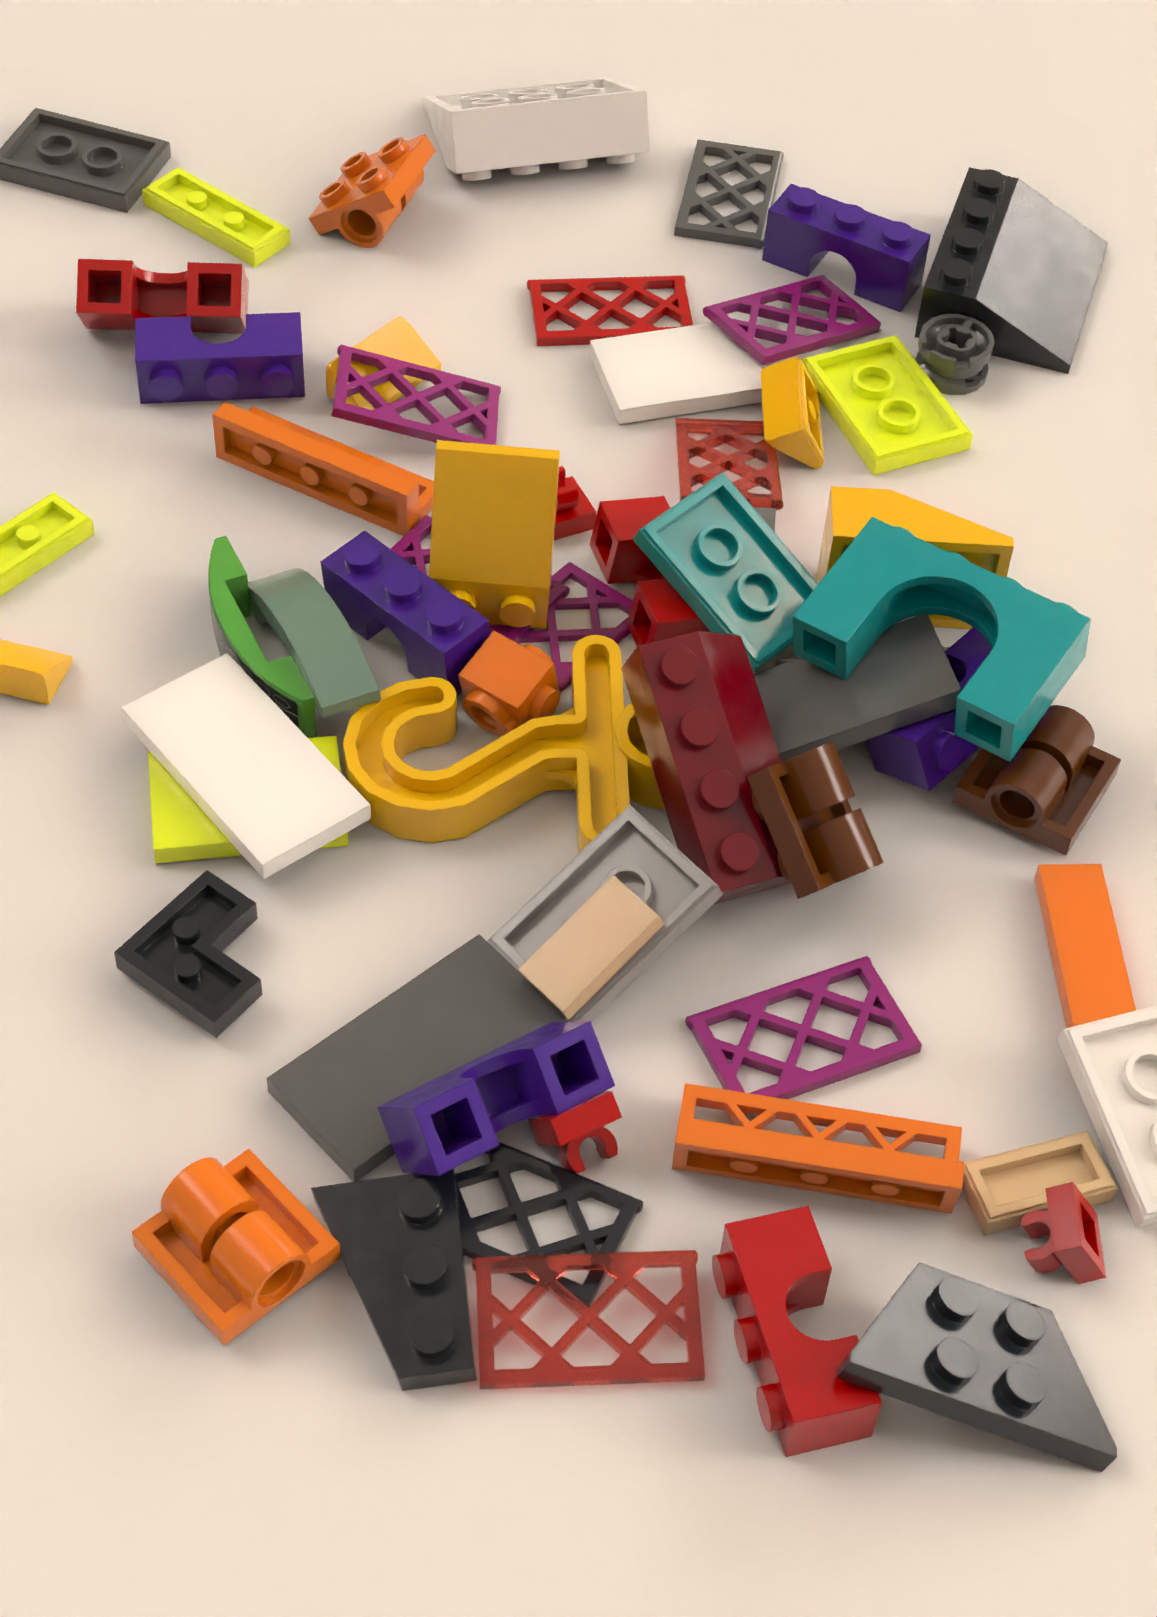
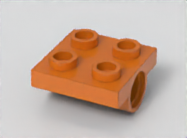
(373, 191)
(233, 1242)

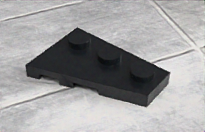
(409, 1269)

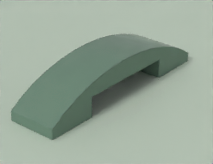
(316, 639)

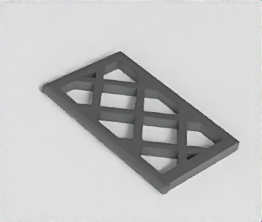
(722, 228)

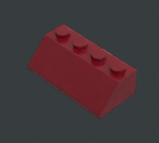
(703, 741)

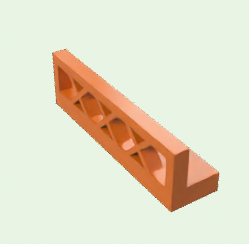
(322, 468)
(813, 1160)

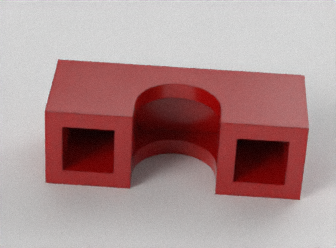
(118, 292)
(656, 607)
(771, 1271)

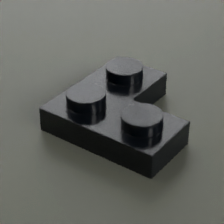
(183, 959)

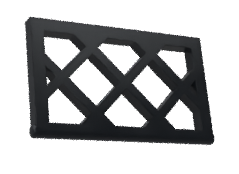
(571, 1189)

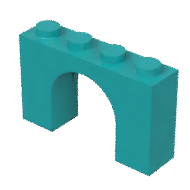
(898, 576)

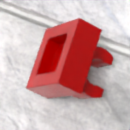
(573, 508)
(576, 1125)
(1072, 1233)

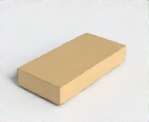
(591, 946)
(1016, 1181)

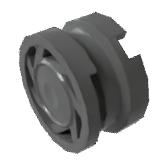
(954, 353)

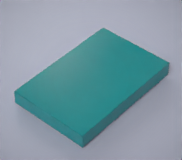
(729, 567)

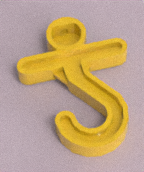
(585, 750)

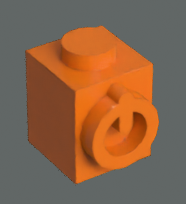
(508, 685)

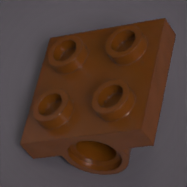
(1047, 784)
(812, 820)

